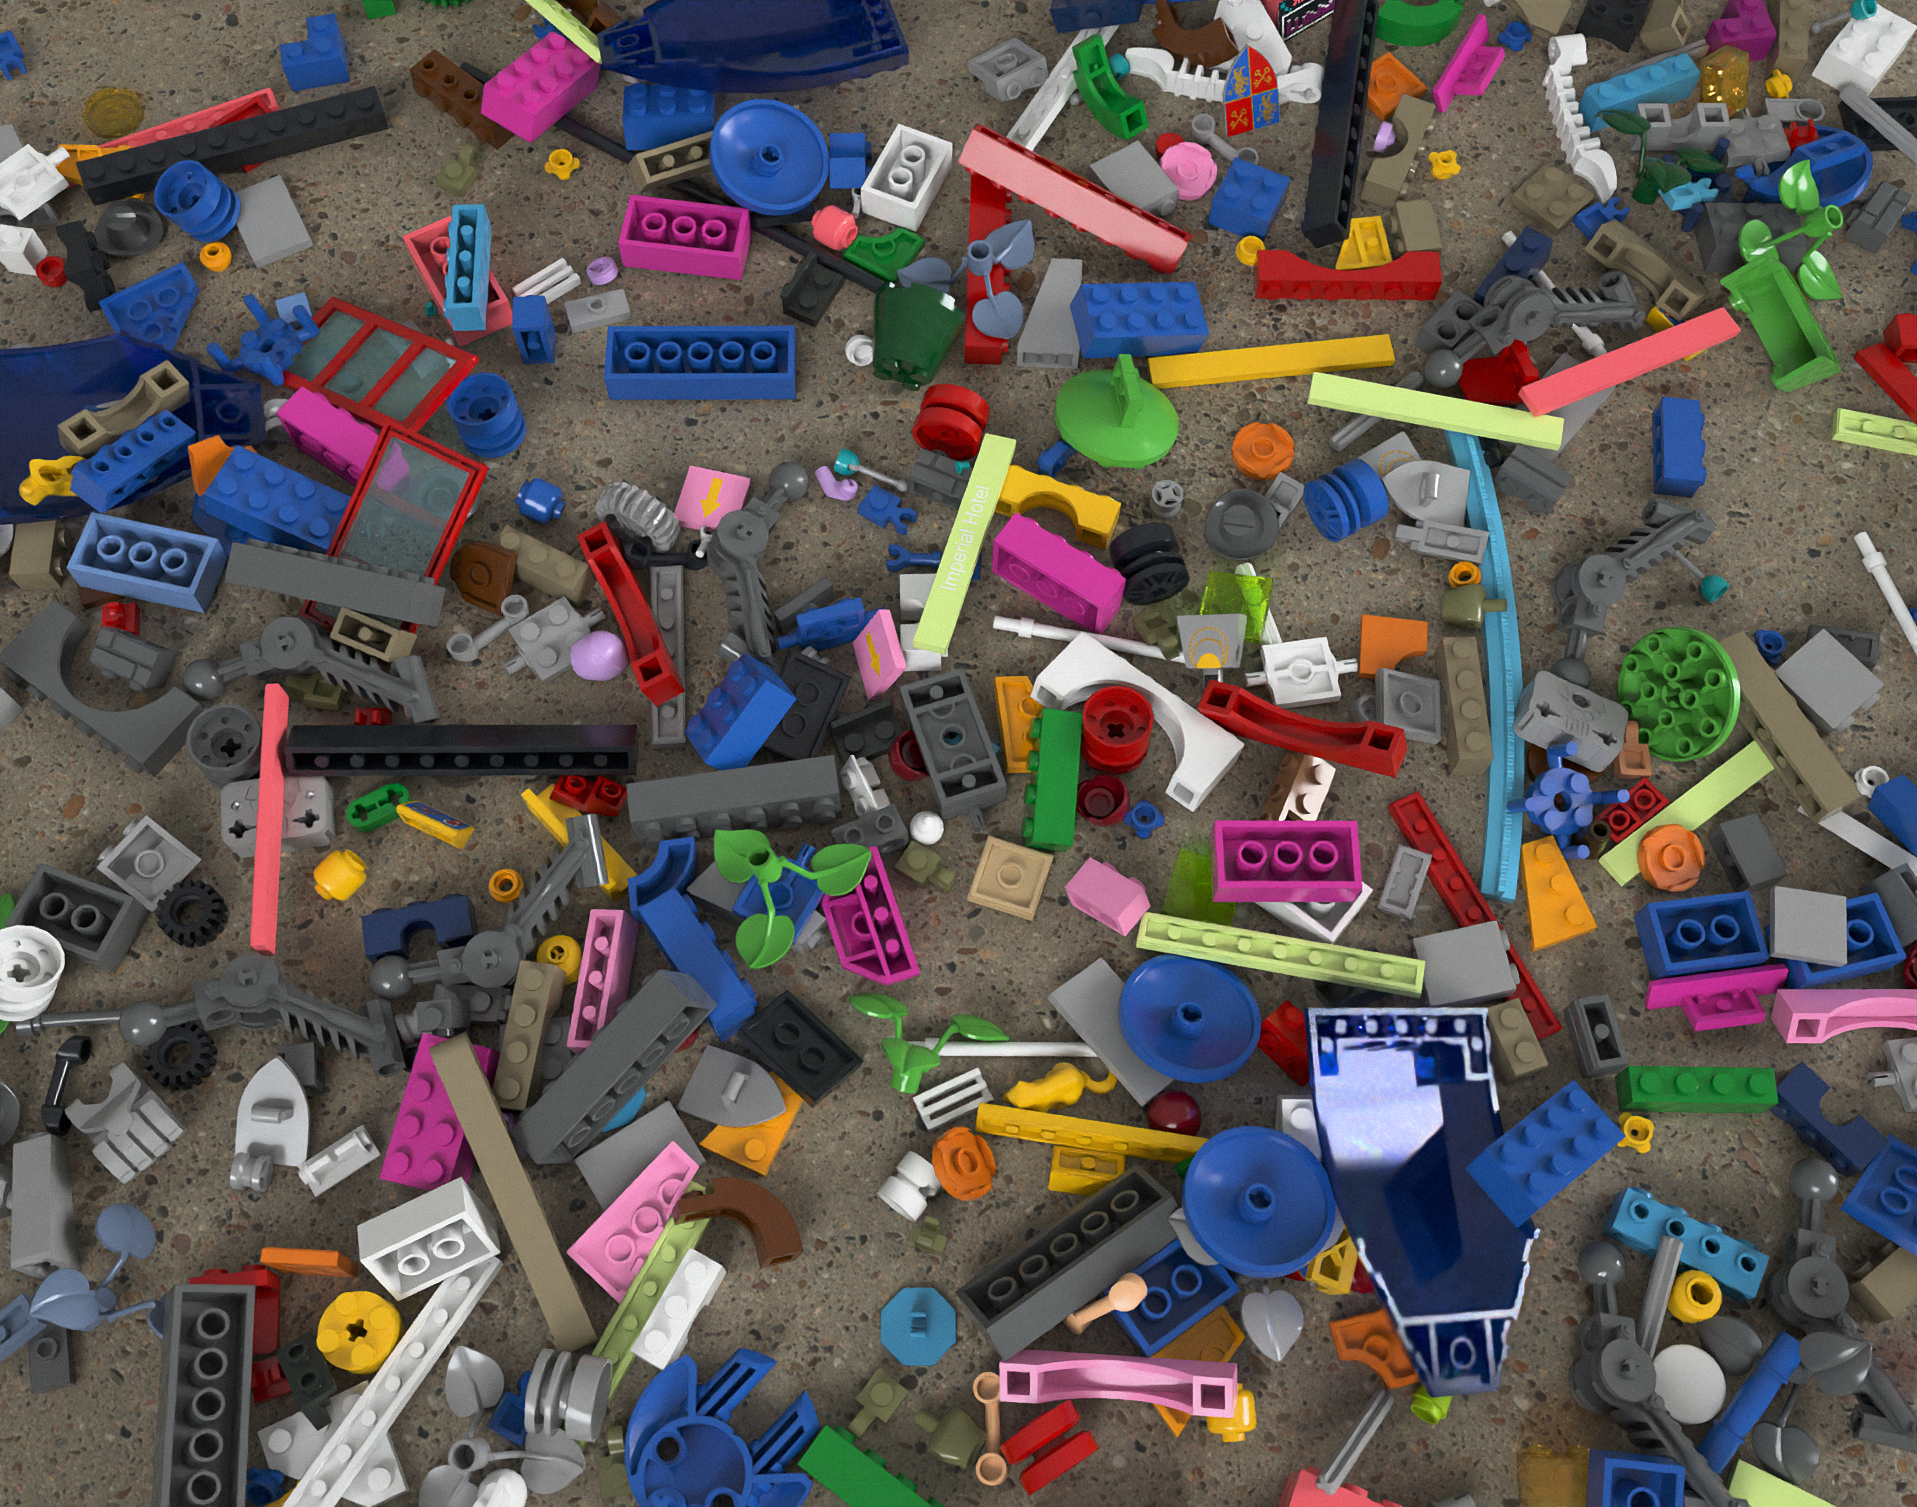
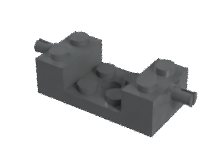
(961, 775)

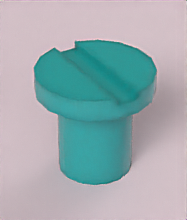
(430, 310)
(959, 467)

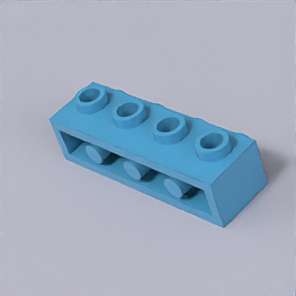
(1655, 83)
(468, 268)
(1641, 1222)

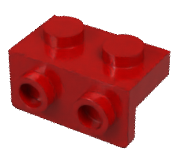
(1286, 1042)

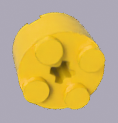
(343, 1320)

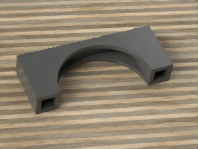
(44, 660)

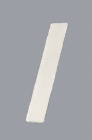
(1868, 840)

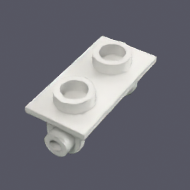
(858, 778)
(338, 1161)

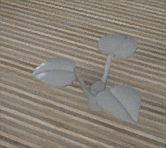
(1268, 1318)
(477, 1383)

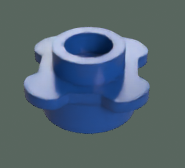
(1515, 36)
(1774, 641)
(1144, 809)
(264, 1486)

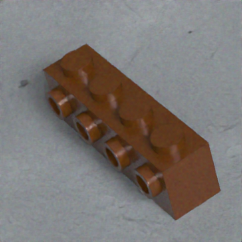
(458, 95)

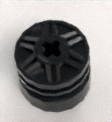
(1149, 563)

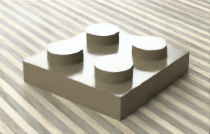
(1552, 198)

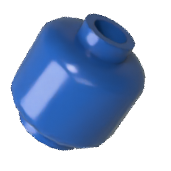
(540, 501)

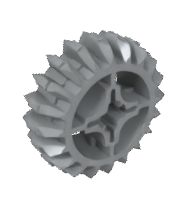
(637, 516)

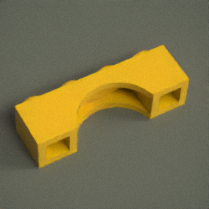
(1091, 514)

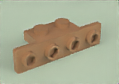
(1298, 788)

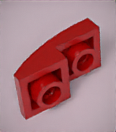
(598, 798)
(1627, 817)

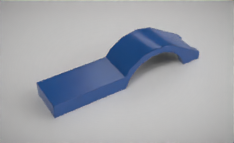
(1821, 153)

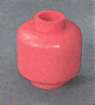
(834, 227)

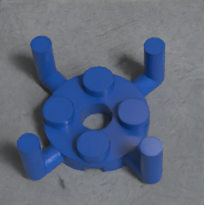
(255, 347)
(1577, 798)

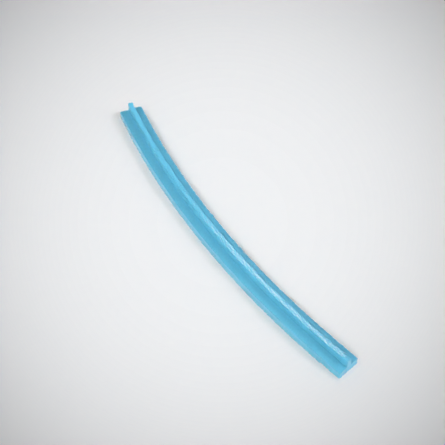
(1502, 674)

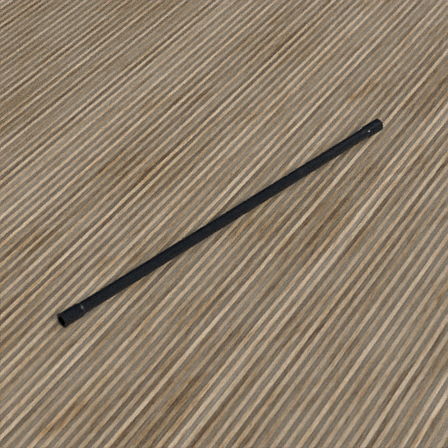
(706, 196)

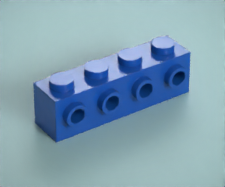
(132, 461)

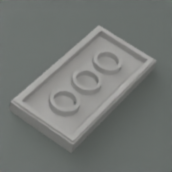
(1574, 414)
(1091, 1008)

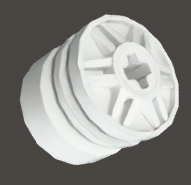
(28, 971)

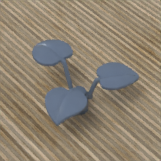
(1009, 245)
(66, 1295)

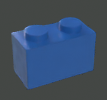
(534, 329)

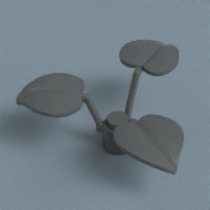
(1833, 1359)

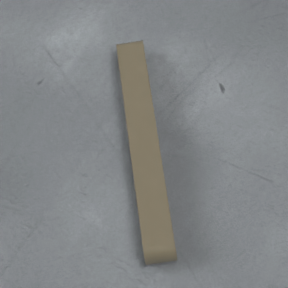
(514, 1193)

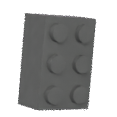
(1720, 227)
(83, 916)

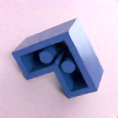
(318, 60)

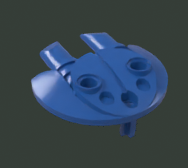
(710, 1454)

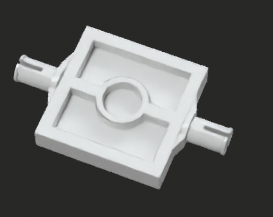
(30, 180)
(1300, 673)

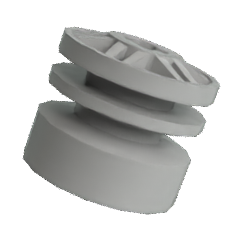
(561, 1393)

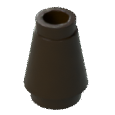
(1594, 837)

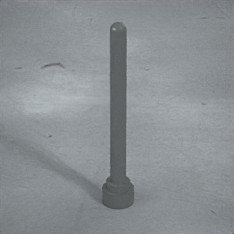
(45, 1020)

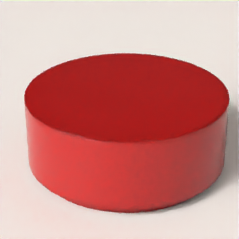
(1166, 141)
(51, 271)

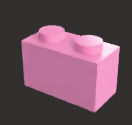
(1108, 895)

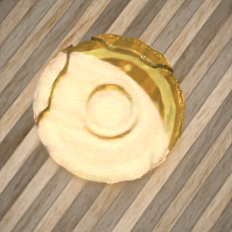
(113, 112)

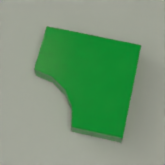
(885, 254)

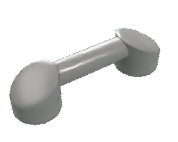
(1204, 133)
(466, 649)

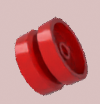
(951, 421)
(1045, 1441)

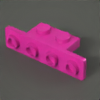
(1470, 66)
(1718, 997)

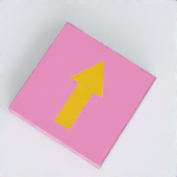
(709, 497)
(879, 655)

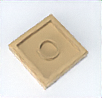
(1010, 878)

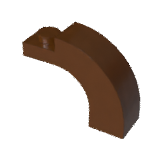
(1202, 46)
(753, 1208)

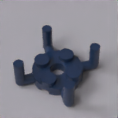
(1720, 181)

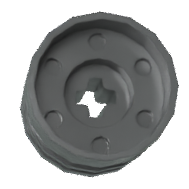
(226, 744)

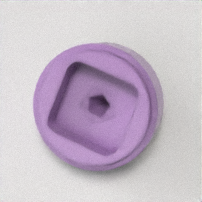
(1385, 137)
(602, 270)

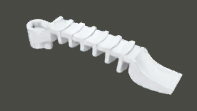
(1300, 85)
(1581, 151)

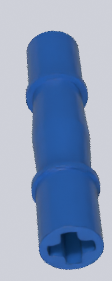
(1750, 1401)

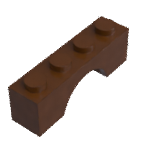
(592, 14)

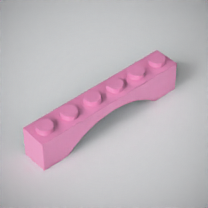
(1823, 1013)
(1186, 1385)

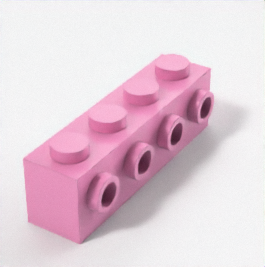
(602, 974)

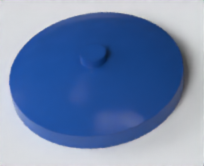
(768, 157)
(1836, 183)
(1189, 1018)
(1258, 1202)

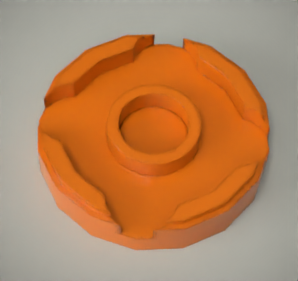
(1262, 450)
(1670, 858)
(963, 1163)

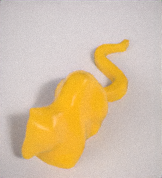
(49, 479)
(1057, 1089)

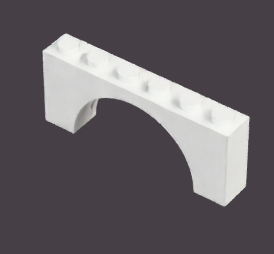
(1200, 745)

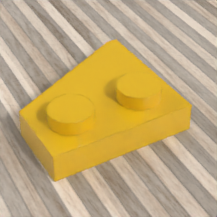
(1366, 245)

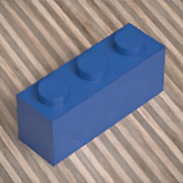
(1678, 447)

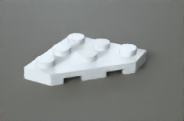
(1253, 27)
(296, 1443)

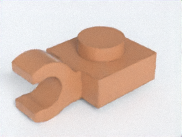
(1634, 758)

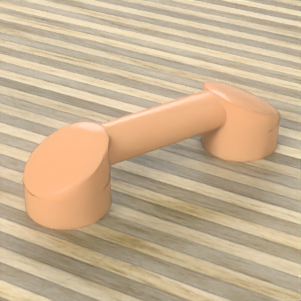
(1122, 1296)
(991, 1467)

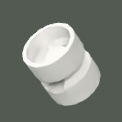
(911, 1186)

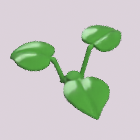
(1799, 192)
(748, 852)
(911, 1059)

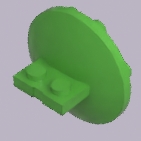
(1116, 416)
(1680, 692)

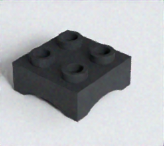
(1613, 21)
(86, 264)

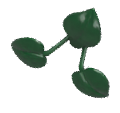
(1658, 172)

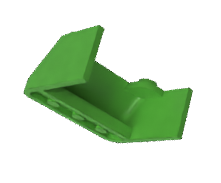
(1783, 322)

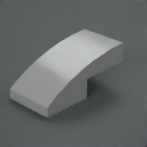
(1284, 496)

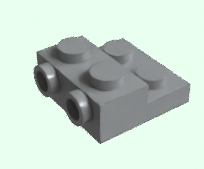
(1009, 69)
(147, 862)

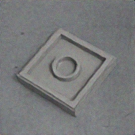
(1409, 704)
(1808, 926)

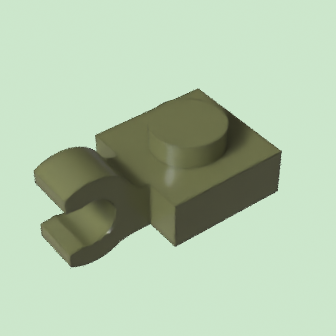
(460, 174)
(1158, 627)
(315, 692)
(922, 865)
(928, 1237)
(879, 1400)
(612, 1468)

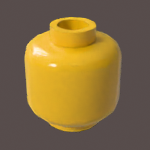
(339, 875)
(563, 953)
(1694, 1296)
(1243, 1419)

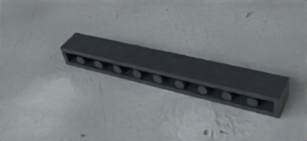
(1340, 122)
(235, 144)
(461, 750)

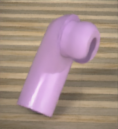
(842, 490)

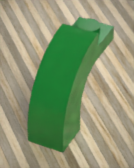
(1418, 25)
(1104, 97)

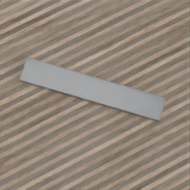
(669, 614)

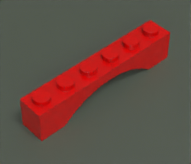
(1286, 276)
(644, 641)
(1356, 744)

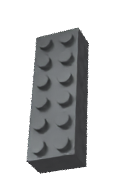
(335, 581)
(735, 800)
(613, 1067)
(1070, 1262)
(204, 1396)

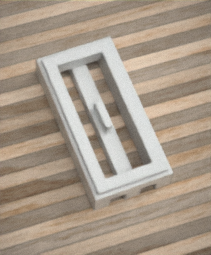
(546, 278)
(946, 1087)

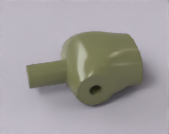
(1468, 606)
(954, 1438)

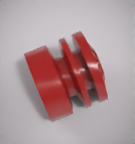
(1116, 730)

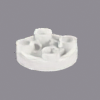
(1689, 1383)

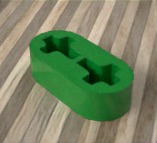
(378, 806)

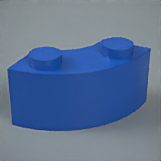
(848, 160)
(673, 866)

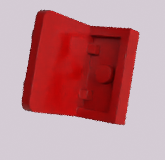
(1498, 378)
(266, 1301)

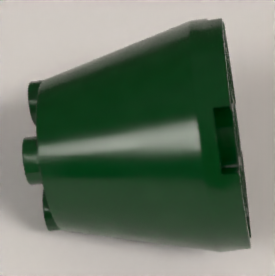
(913, 333)

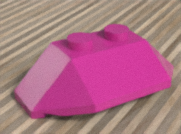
(870, 928)

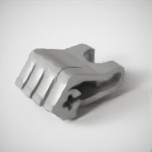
(129, 1125)

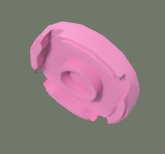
(1189, 169)

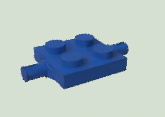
(828, 626)
(791, 894)

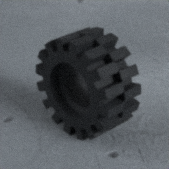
(210, 922)
(194, 1069)

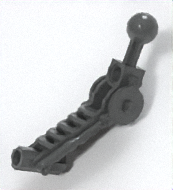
(1524, 312)
(734, 557)
(1598, 580)
(306, 648)
(495, 955)
(259, 997)
(1813, 1295)
(1620, 1381)

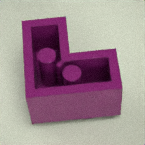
(1745, 27)

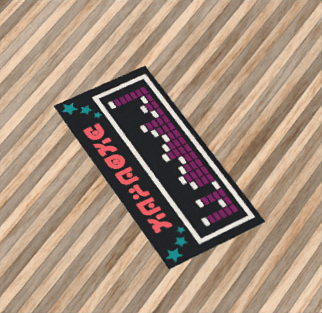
(1300, 15)

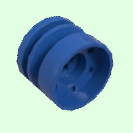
(197, 201)
(487, 415)
(1345, 500)

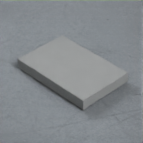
(270, 222)
(623, 1156)

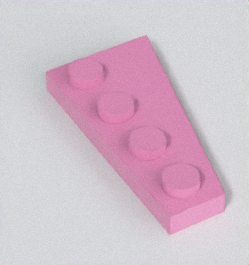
(626, 1231)

